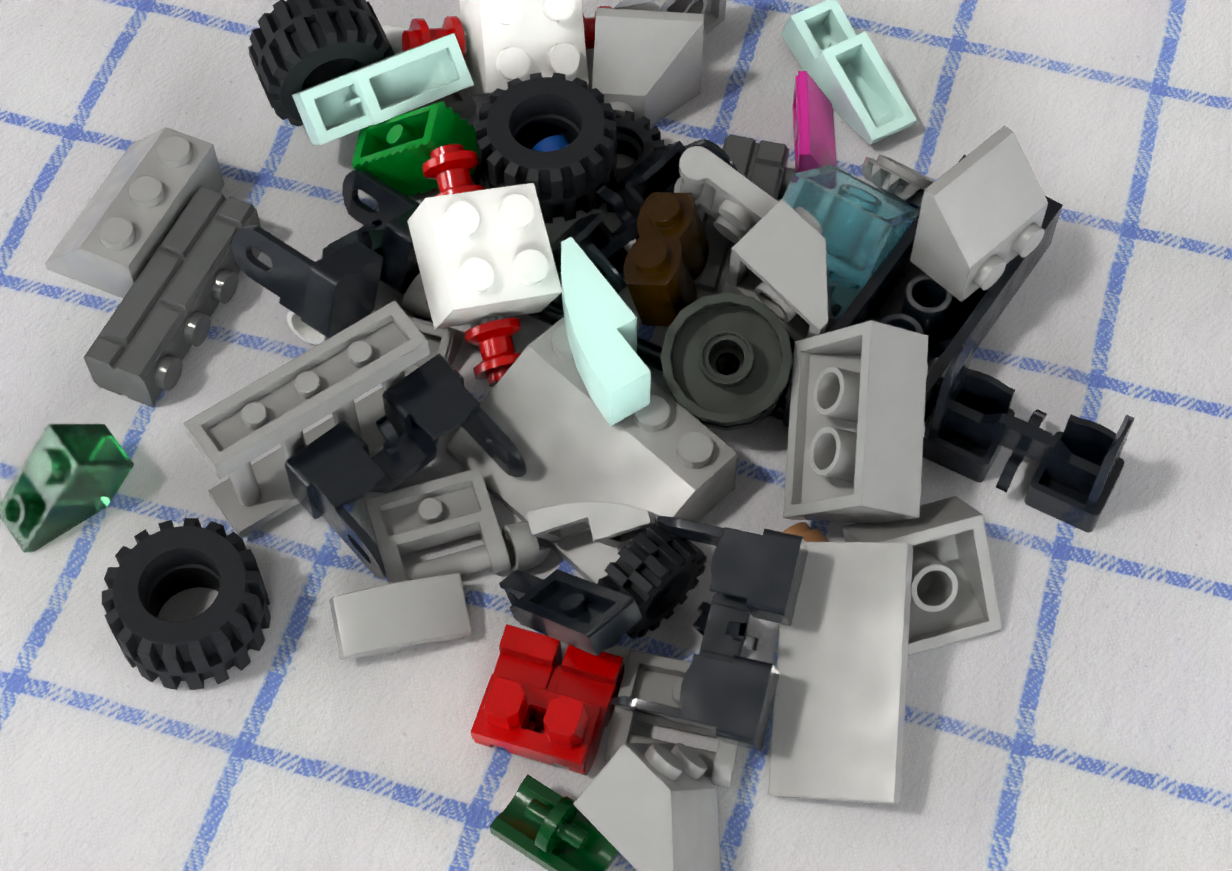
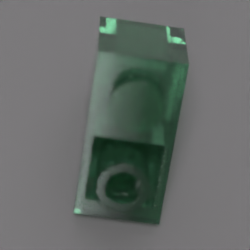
(63, 483)

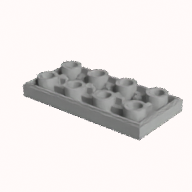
(844, 676)

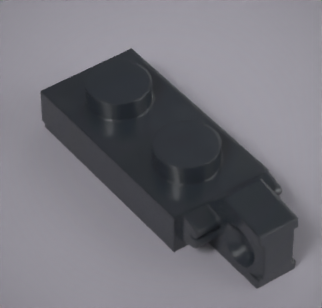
(571, 609)

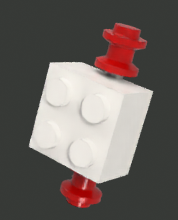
(514, 40)
(482, 257)

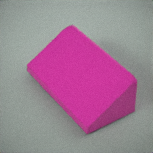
(812, 125)

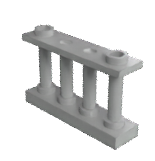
(294, 398)

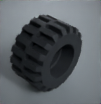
(313, 43)
(540, 109)
(176, 562)

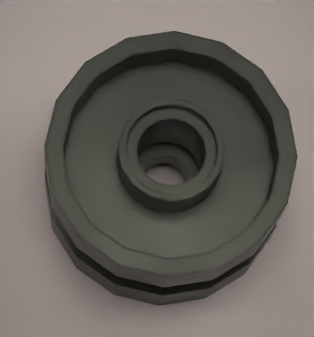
(721, 327)

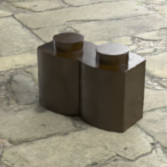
(666, 257)

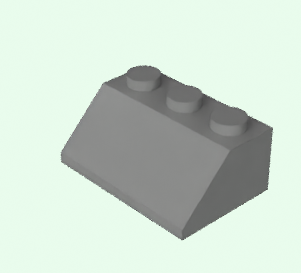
(135, 210)
(857, 425)

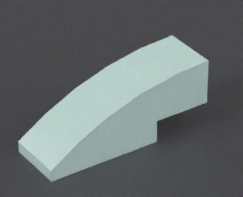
(848, 71)
(383, 90)
(602, 337)

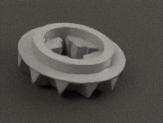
(896, 178)

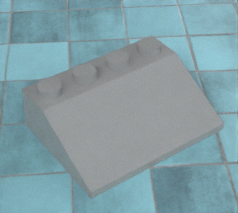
(648, 460)

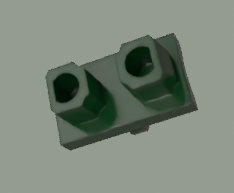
(552, 831)

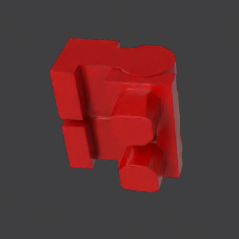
(548, 704)

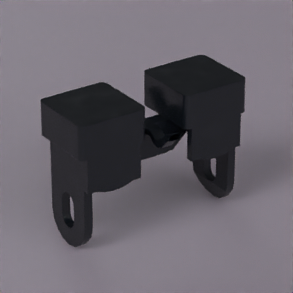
(606, 249)
(346, 278)
(417, 412)
(976, 420)
(750, 577)

